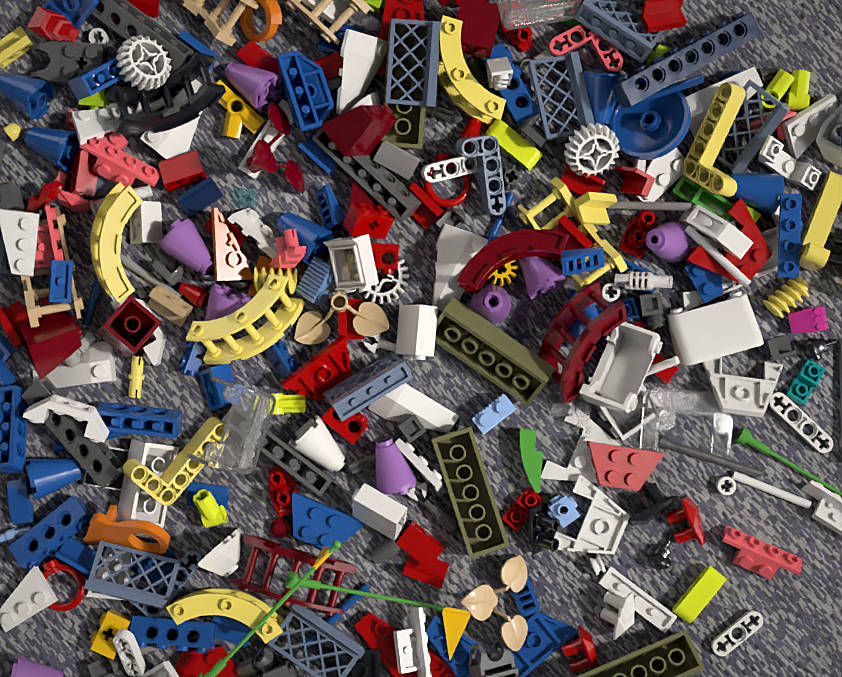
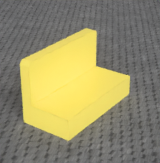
(14, 46)
(592, 207)

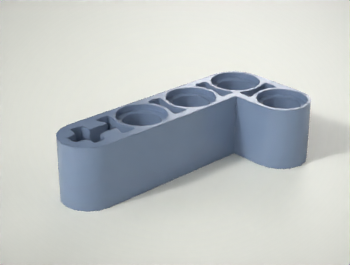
(485, 176)
(178, 583)

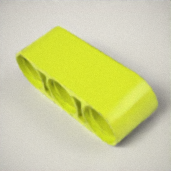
(514, 145)
(699, 594)

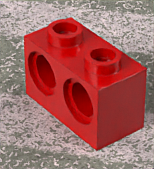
(379, 251)
(342, 427)

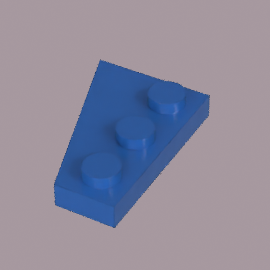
(460, 658)

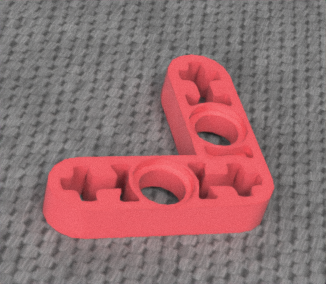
(594, 39)

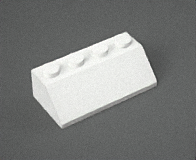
(136, 502)

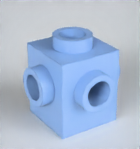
(570, 513)

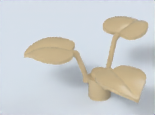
(369, 320)
(482, 600)

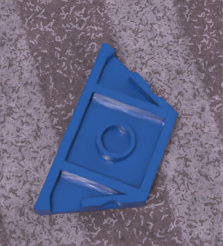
(74, 10)
(321, 523)
(542, 640)

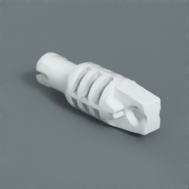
(642, 280)

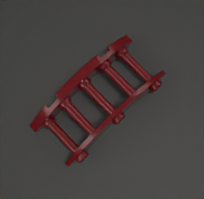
(509, 248)
(583, 346)
(297, 557)

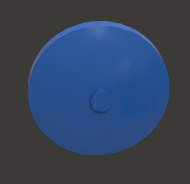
(651, 127)

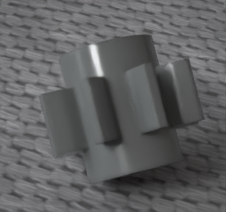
(516, 175)

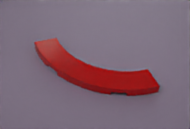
(257, 57)

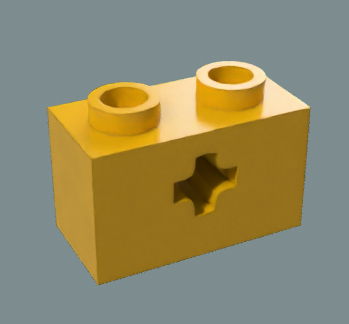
(101, 642)

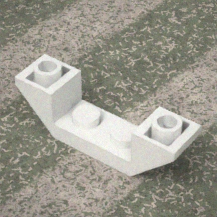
(786, 166)
(718, 229)
(154, 350)
(96, 428)

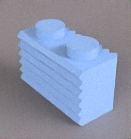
(493, 413)

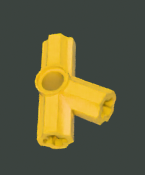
(235, 120)

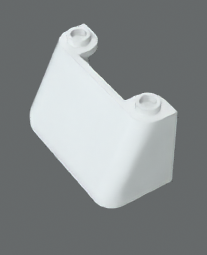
(714, 330)
(622, 368)

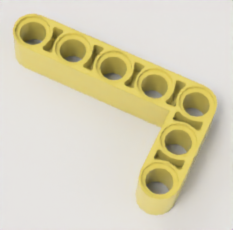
(709, 140)
(813, 254)
(179, 466)

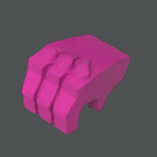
(808, 320)

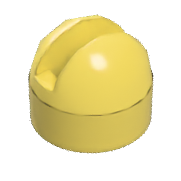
(13, 131)

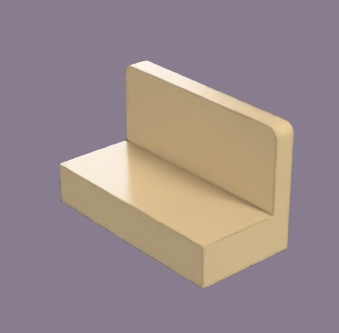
(169, 305)

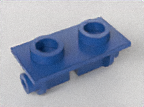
(280, 352)
(189, 360)

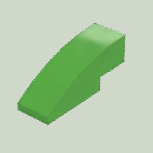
(691, 192)
(530, 457)

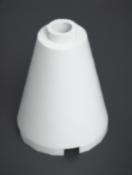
(318, 445)

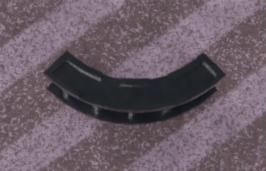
(173, 116)

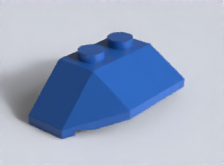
(305, 90)

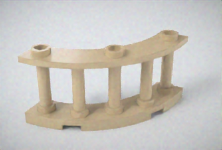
(213, 18)
(328, 33)
(32, 295)

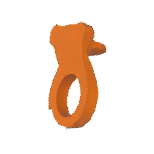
(273, 19)
(108, 529)

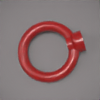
(447, 202)
(53, 566)

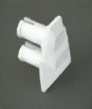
(625, 616)

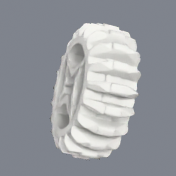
(143, 62)
(585, 146)
(375, 293)

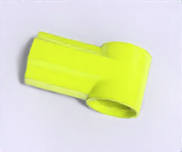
(778, 86)
(798, 93)
(289, 403)
(211, 512)

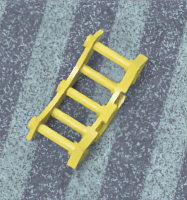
(459, 82)
(560, 191)
(107, 237)
(258, 339)
(227, 603)

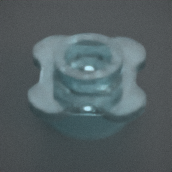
(243, 193)

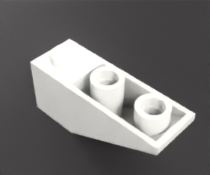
(499, 73)

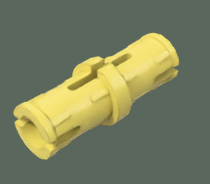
(136, 376)

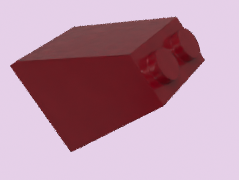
(478, 27)
(360, 129)
(129, 327)
(51, 341)

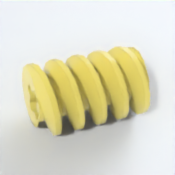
(260, 278)
(786, 297)

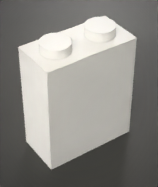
(416, 331)
(378, 511)

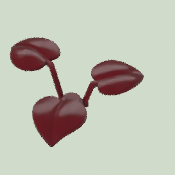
(263, 157)

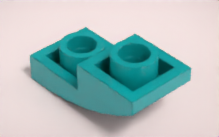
(804, 382)

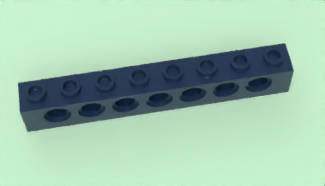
(745, 28)

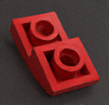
(47, 195)
(519, 510)

